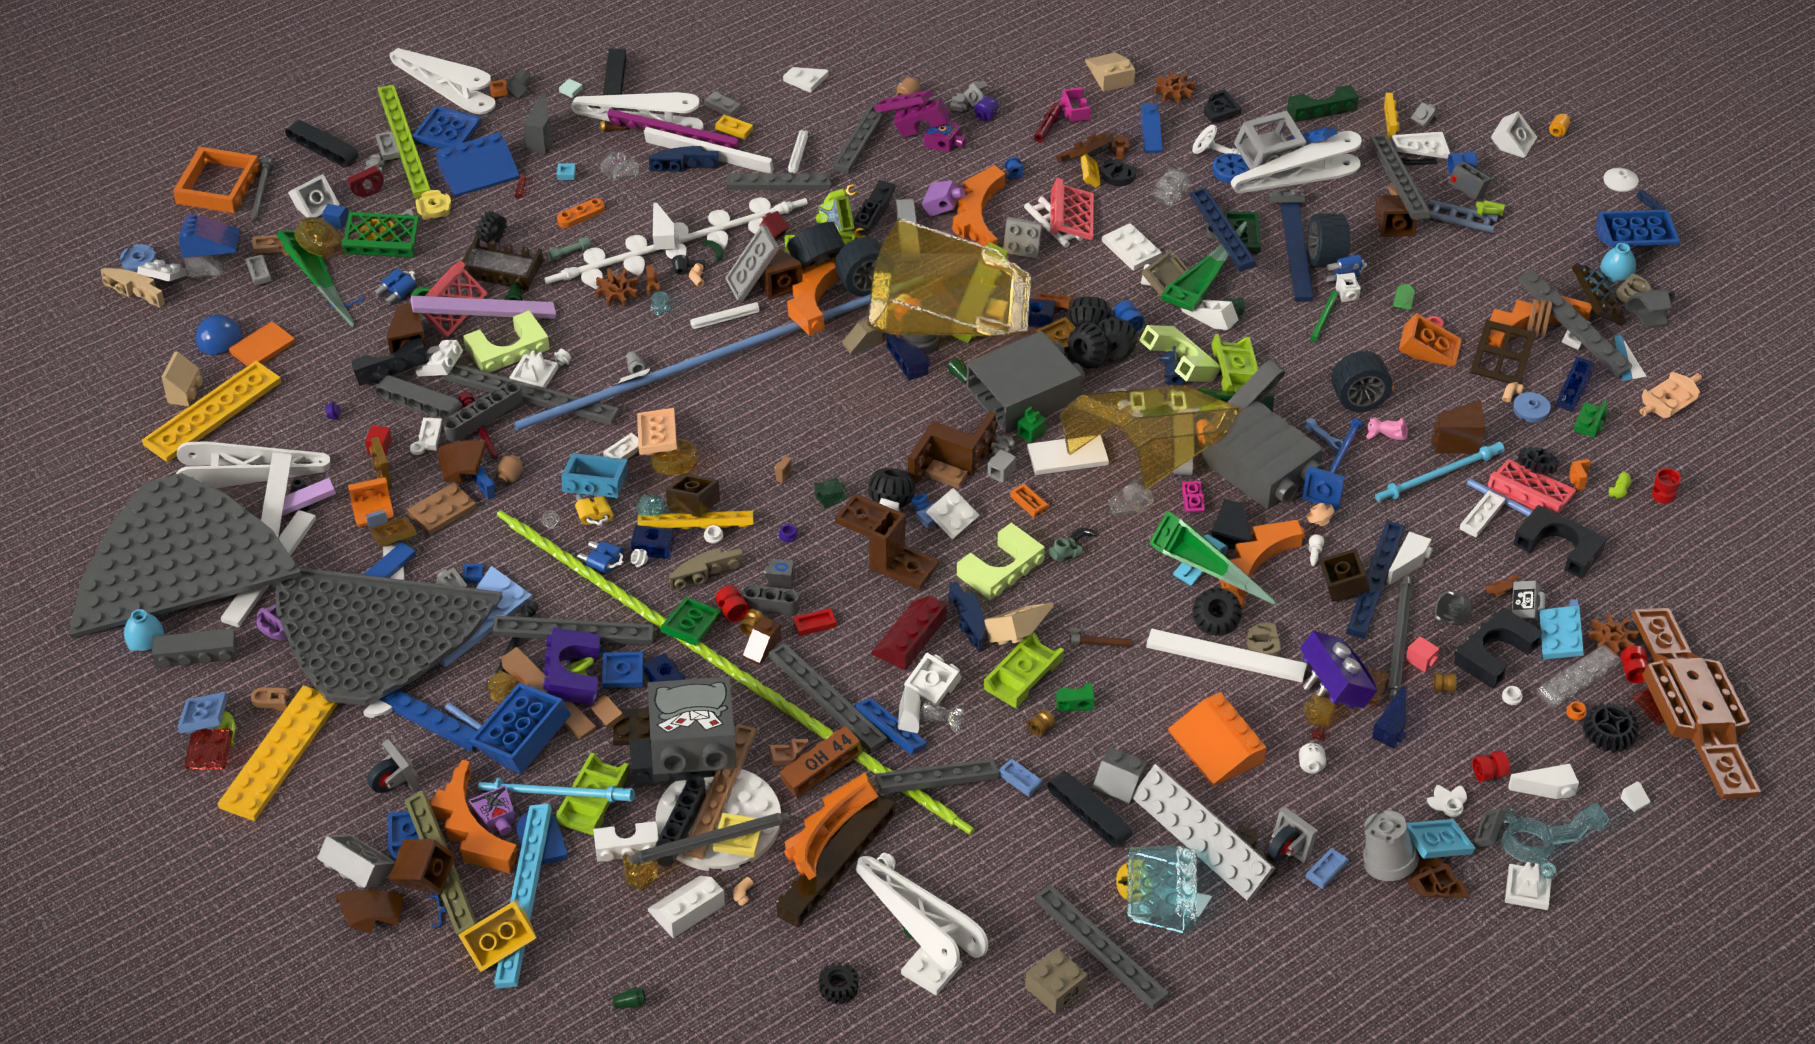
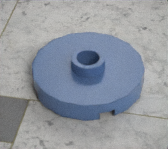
(137, 256)
(1531, 407)

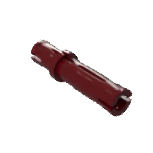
(1050, 118)

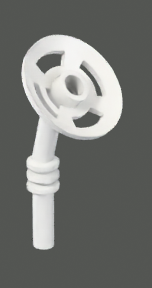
(1207, 141)

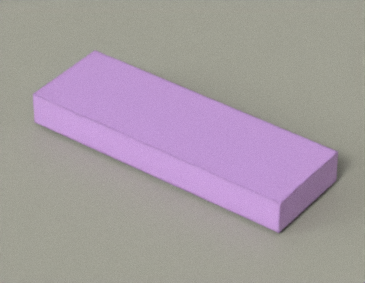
(308, 496)

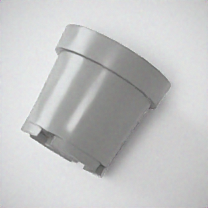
(1388, 847)

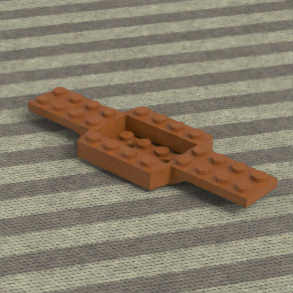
(1714, 729)

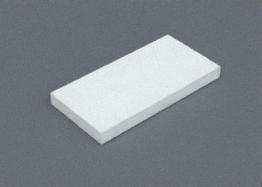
(1053, 456)

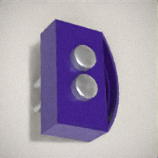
(1338, 669)

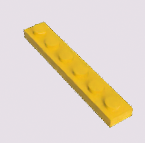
(687, 521)

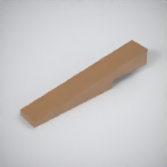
(527, 673)

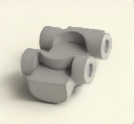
(959, 103)
(375, 160)
(1004, 443)

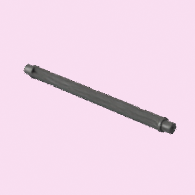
(1400, 637)
(708, 838)

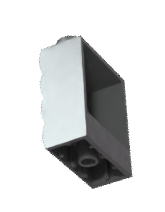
(1263, 456)

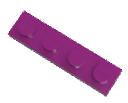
(902, 101)

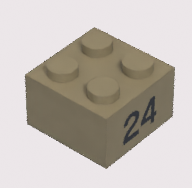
(1056, 981)

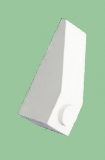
(663, 230)
(1215, 314)
(1410, 556)
(1547, 782)

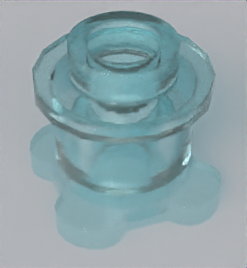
(660, 303)

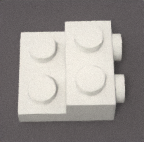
(441, 359)
(933, 678)

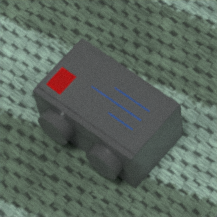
(1469, 180)

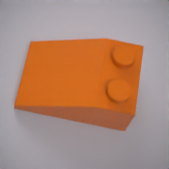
(1429, 342)

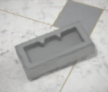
(258, 270)

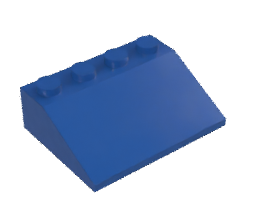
(477, 164)
(1636, 228)
(206, 237)
(521, 727)

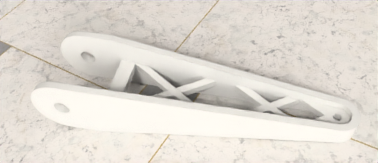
(449, 79)
(644, 103)
(1330, 165)
(243, 473)
(925, 916)

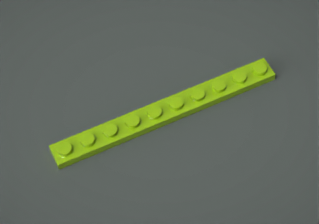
(404, 140)

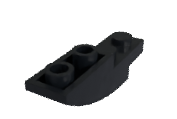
(875, 206)

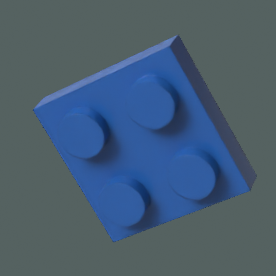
(622, 670)

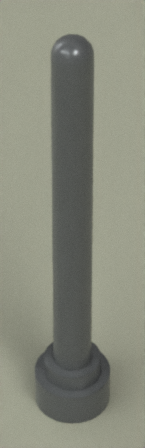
(266, 166)

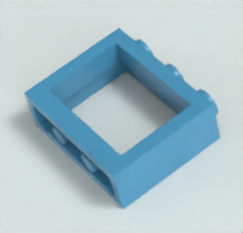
(597, 466)

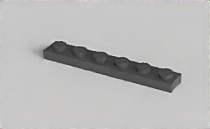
(858, 140)
(771, 181)
(936, 776)

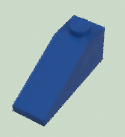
(1151, 128)

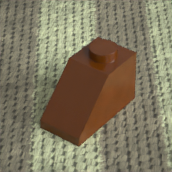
(762, 640)

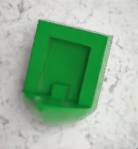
(1404, 297)

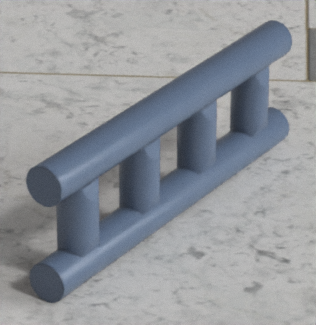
(1468, 222)

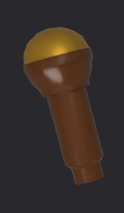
(607, 126)

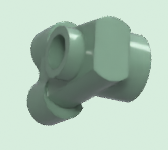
(1064, 548)

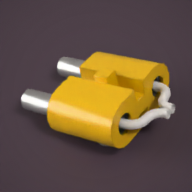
(593, 510)

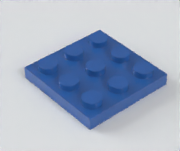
(446, 128)

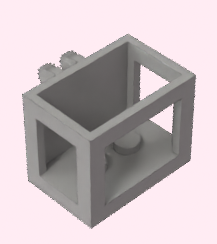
(1267, 146)

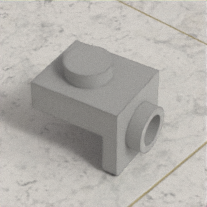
(974, 93)
(1424, 114)

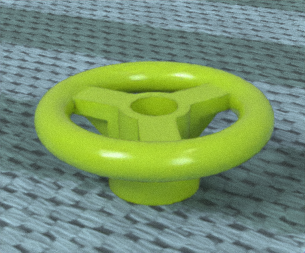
(580, 666)

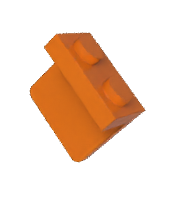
(369, 498)

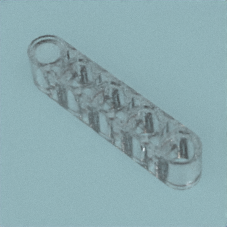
(1578, 676)

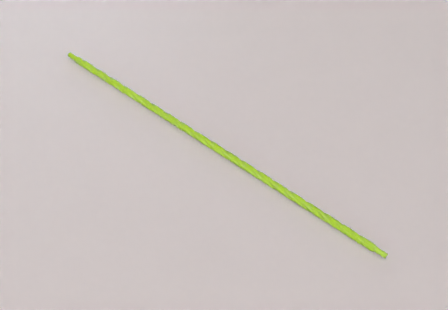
(724, 664)

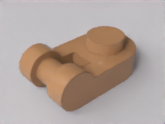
(264, 696)

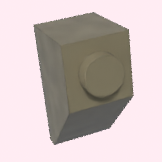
(862, 338)

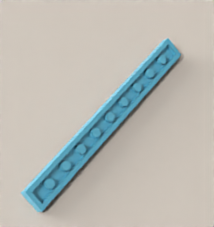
(525, 885)

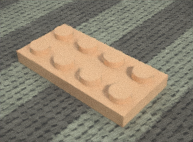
(657, 431)

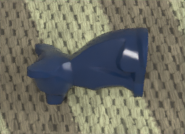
(1170, 360)

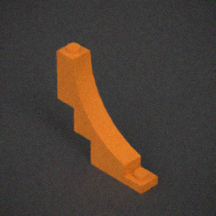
(814, 283)
(1520, 318)
(1266, 542)

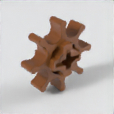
(1174, 87)
(616, 287)
(1612, 634)

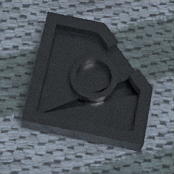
(1221, 106)

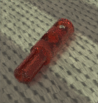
(520, 186)

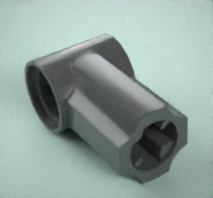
(518, 83)

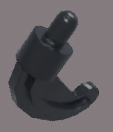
(1082, 531)

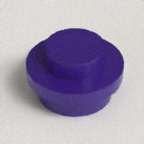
(332, 411)
(788, 533)

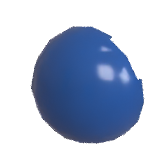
(217, 334)

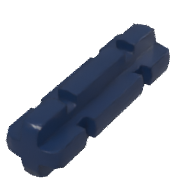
(1649, 201)

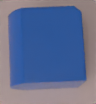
(336, 215)

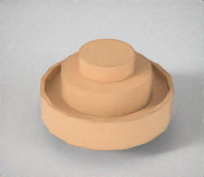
(1320, 514)

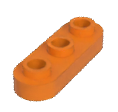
(580, 213)

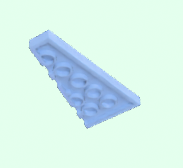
(509, 605)

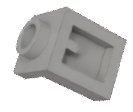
(450, 578)

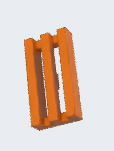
(1026, 501)

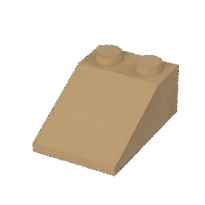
(1112, 71)
(1016, 623)

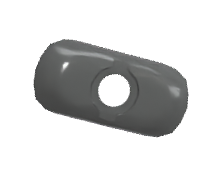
(1651, 306)

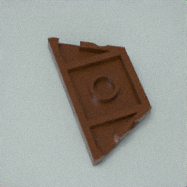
(1081, 148)

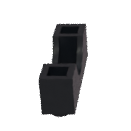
(374, 368)

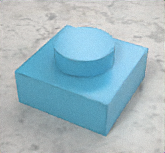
(566, 171)

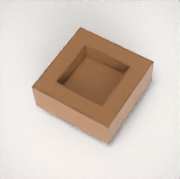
(783, 469)

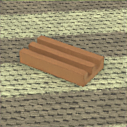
(1546, 316)

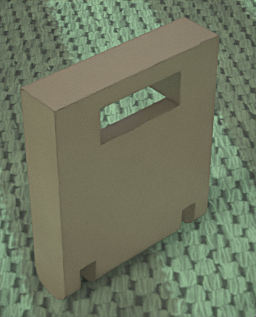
(1165, 270)

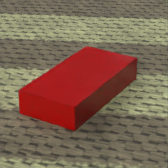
(814, 622)

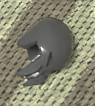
(1453, 607)

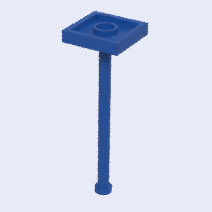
(1327, 486)

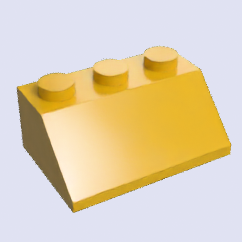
(498, 935)

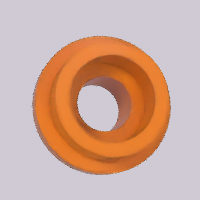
(1576, 711)

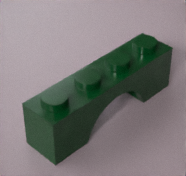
(1305, 108)

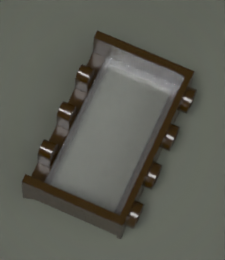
(502, 266)

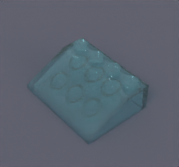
(1162, 886)

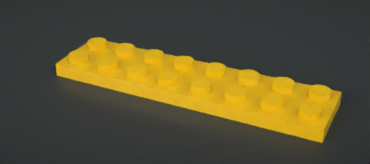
(212, 410)
(277, 754)

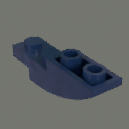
(677, 158)
(971, 615)

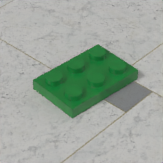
(690, 621)

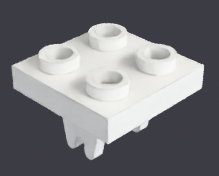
(534, 370)
(1527, 887)

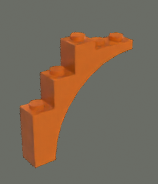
(970, 208)
(821, 826)
(477, 844)

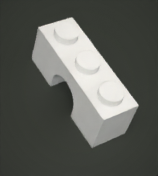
(612, 847)

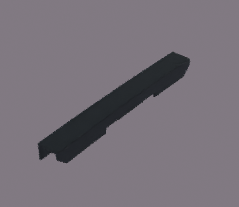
(1425, 161)

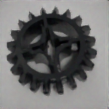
(1612, 722)

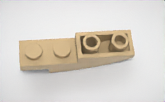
(131, 283)

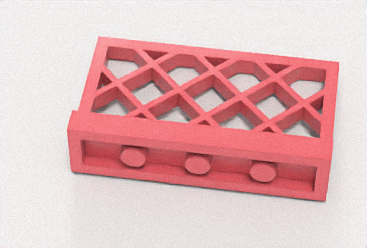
(1059, 208)
(443, 285)
(1528, 495)

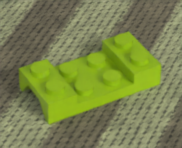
(1236, 362)
(1022, 670)
(585, 812)

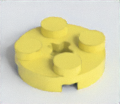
(440, 209)

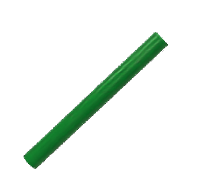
(1323, 318)

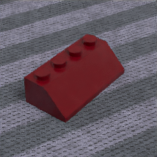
(911, 632)

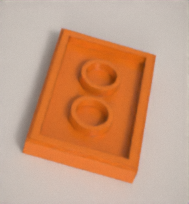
(262, 344)

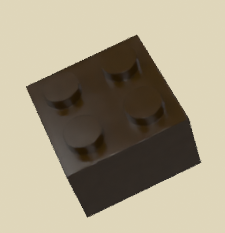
(692, 495)
(1344, 575)

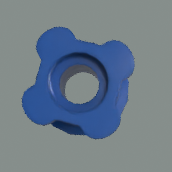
(1014, 167)

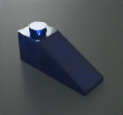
(908, 357)
(1575, 384)
(1391, 724)

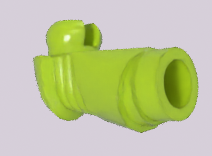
(1622, 484)

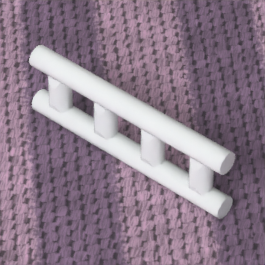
(1044, 204)

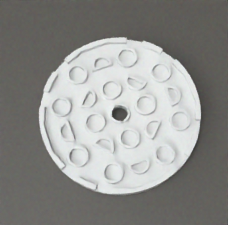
(748, 798)

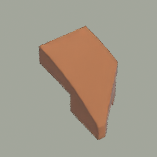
(786, 754)

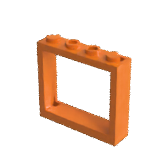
(186, 196)

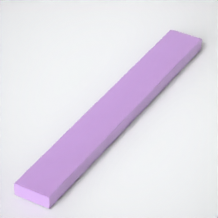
(481, 307)

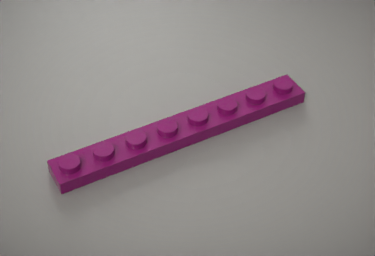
(640, 122)

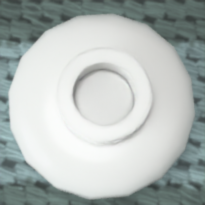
(1312, 758)

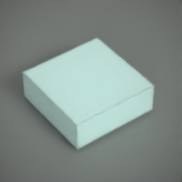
(570, 88)

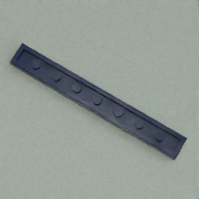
(1223, 229)
(1296, 252)
(1376, 577)

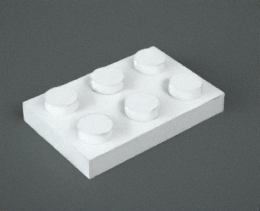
(1131, 246)

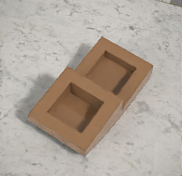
(607, 711)

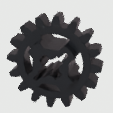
(1538, 460)

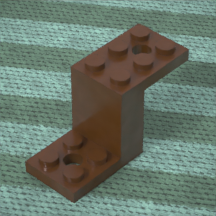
(952, 447)
(887, 541)

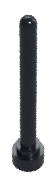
(528, 609)

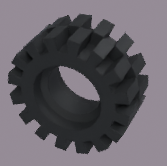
(491, 227)
(838, 993)

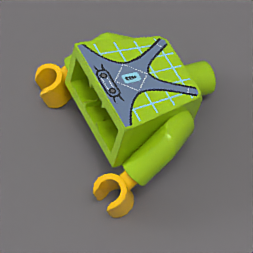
(838, 210)

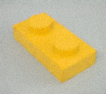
(734, 127)
(1090, 170)

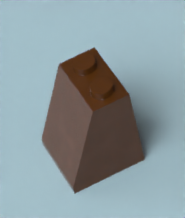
(1393, 217)
(780, 275)
(404, 328)
(1459, 430)
(422, 865)

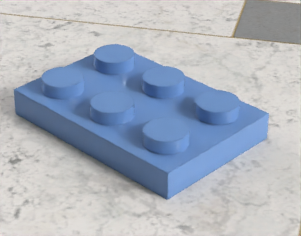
(202, 712)

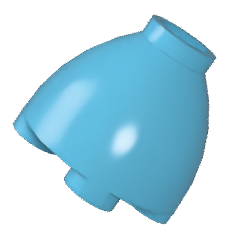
(1618, 263)
(141, 629)

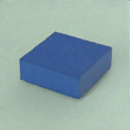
(473, 573)

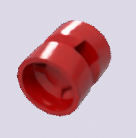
(1666, 486)
(732, 603)
(1634, 662)
(1487, 768)

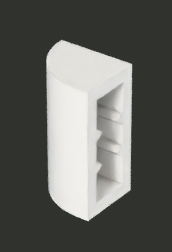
(909, 711)

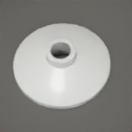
(1621, 179)

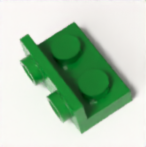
(1591, 418)

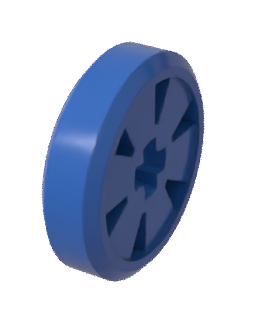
(1228, 166)

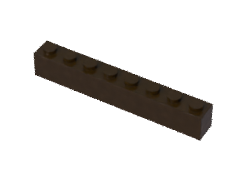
(835, 860)

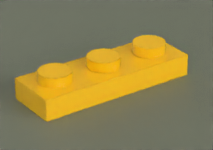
(1391, 115)

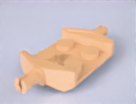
(1678, 387)

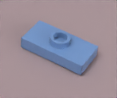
(1020, 777)
(1327, 868)

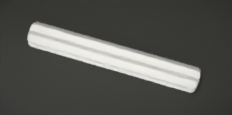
(798, 151)
(725, 315)

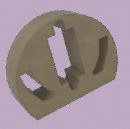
(1632, 285)
(1264, 632)

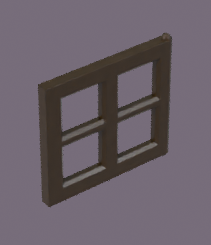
(1482, 347)

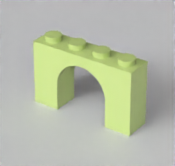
(493, 357)
(1194, 362)
(992, 580)

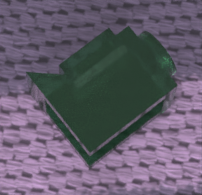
(830, 492)

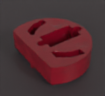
(369, 174)

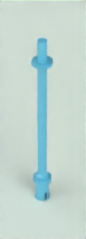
(1484, 453)
(612, 793)

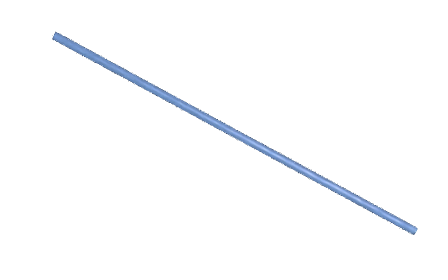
(682, 366)

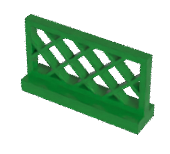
(394, 248)

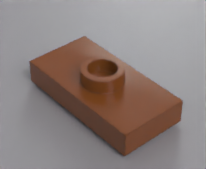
(1060, 301)

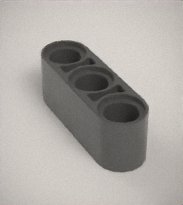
(772, 600)

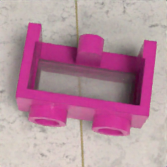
(1075, 106)

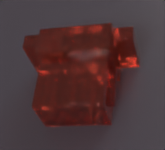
(1317, 733)

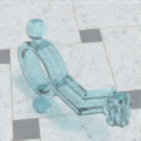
(1590, 817)

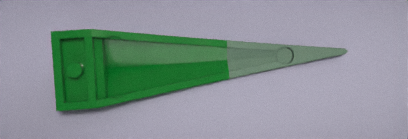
(315, 269)
(1194, 284)
(1183, 542)

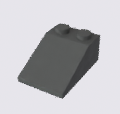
(538, 128)

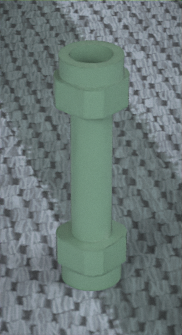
(583, 244)

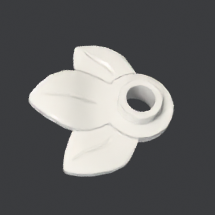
(1446, 800)

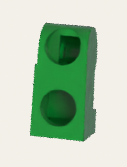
(1075, 699)

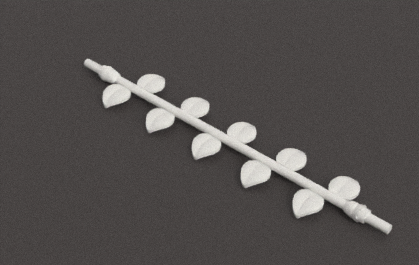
(638, 245)

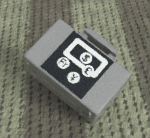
(1528, 600)

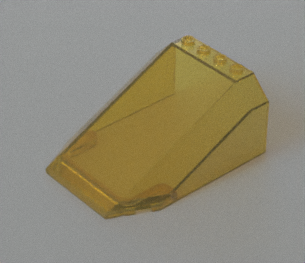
(945, 286)
(1161, 423)

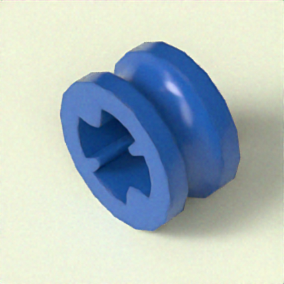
(920, 502)

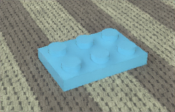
(1561, 632)
(1439, 839)

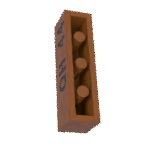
(821, 761)

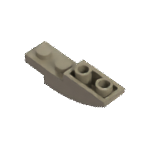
(701, 566)

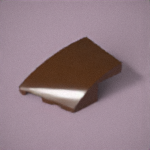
(461, 459)
(1436, 880)
(367, 906)

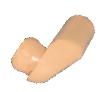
(695, 275)
(1511, 389)
(740, 891)

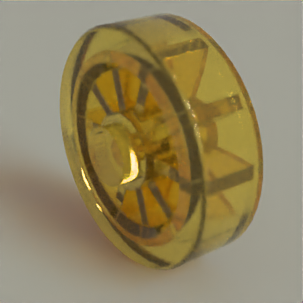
(317, 236)
(677, 461)

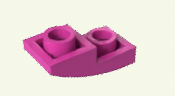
(1193, 497)

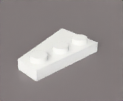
(1425, 144)

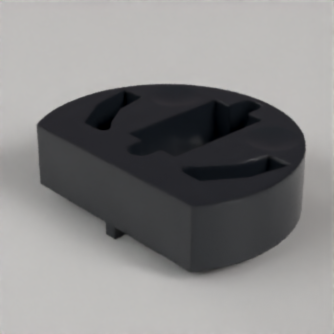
(1112, 166)

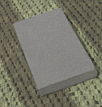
(752, 263)

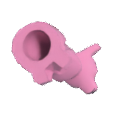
(1393, 429)

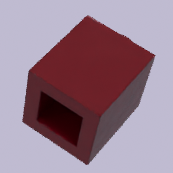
(775, 224)

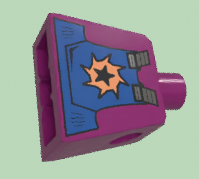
(944, 137)

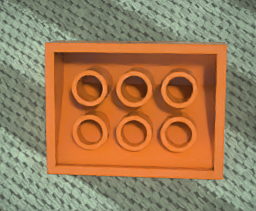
(1218, 740)

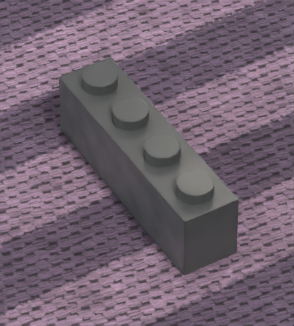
(194, 648)

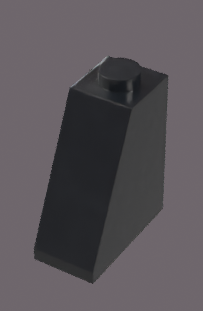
(1231, 524)

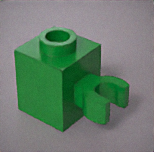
(1031, 426)

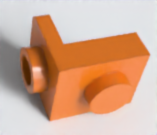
(1578, 473)

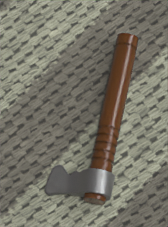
(1076, 639)

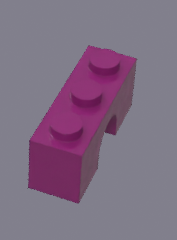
(933, 112)

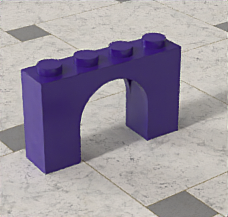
(562, 683)

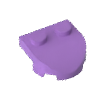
(269, 623)

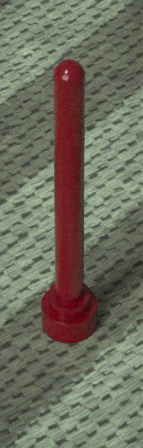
(466, 399)

